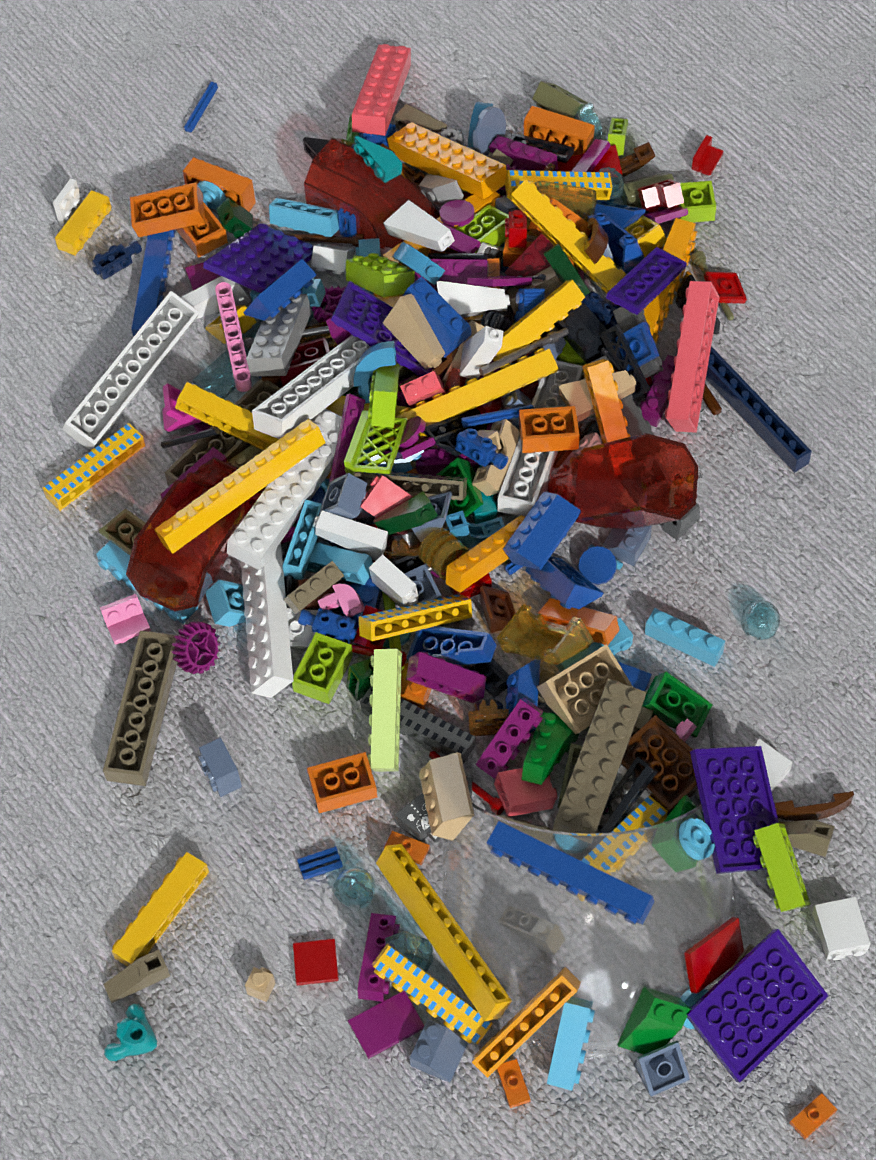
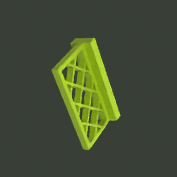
(362, 442)

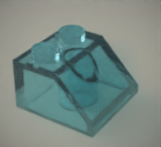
(413, 947)

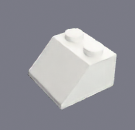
(331, 257)

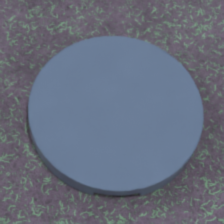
(490, 124)

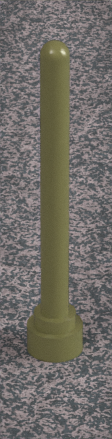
(699, 260)

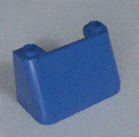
(623, 246)

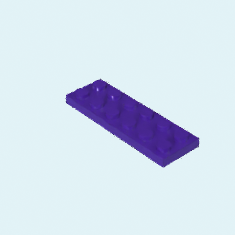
(646, 280)

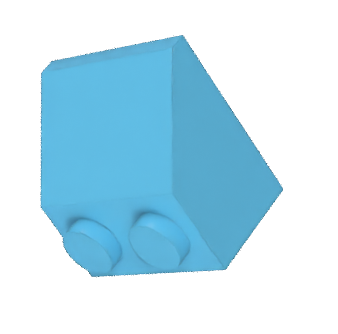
(226, 603)

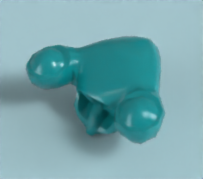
(134, 1034)

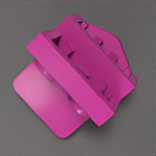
(172, 417)

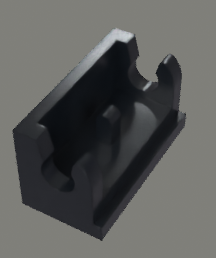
(495, 676)

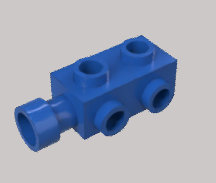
(479, 449)
(332, 626)

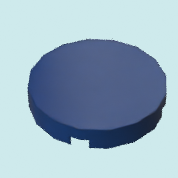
(598, 565)

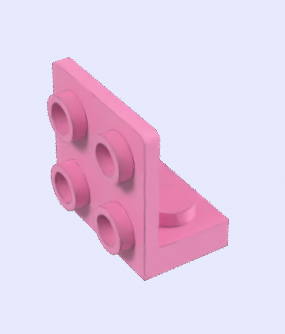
(124, 619)

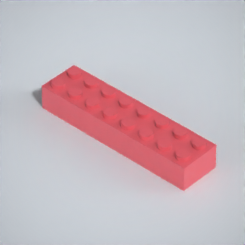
(381, 90)
(692, 356)

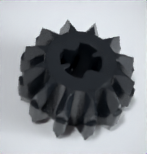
(496, 321)

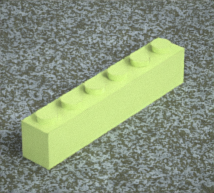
(385, 710)

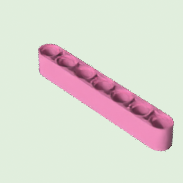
(234, 344)

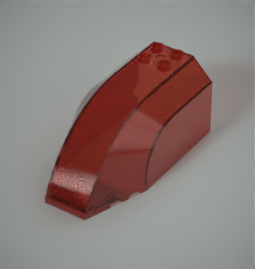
(344, 181)
(629, 482)
(183, 577)

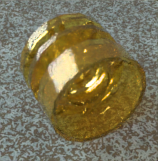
(440, 550)

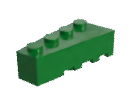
(547, 747)

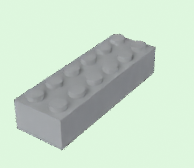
(279, 339)

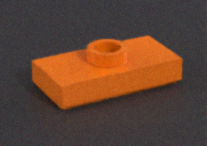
(415, 848)
(513, 1083)
(813, 1116)

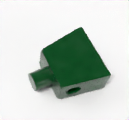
(235, 218)
(359, 678)

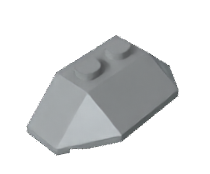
(440, 190)

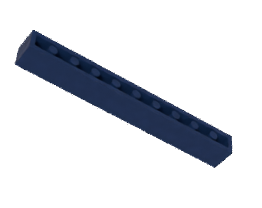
(757, 413)

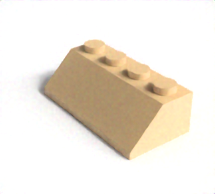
(446, 795)

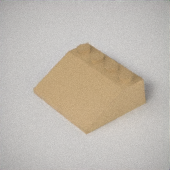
(578, 689)

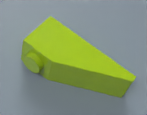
(617, 134)

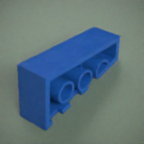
(454, 645)

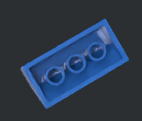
(281, 291)
(444, 320)
(541, 531)
(565, 583)

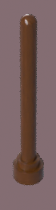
(334, 239)

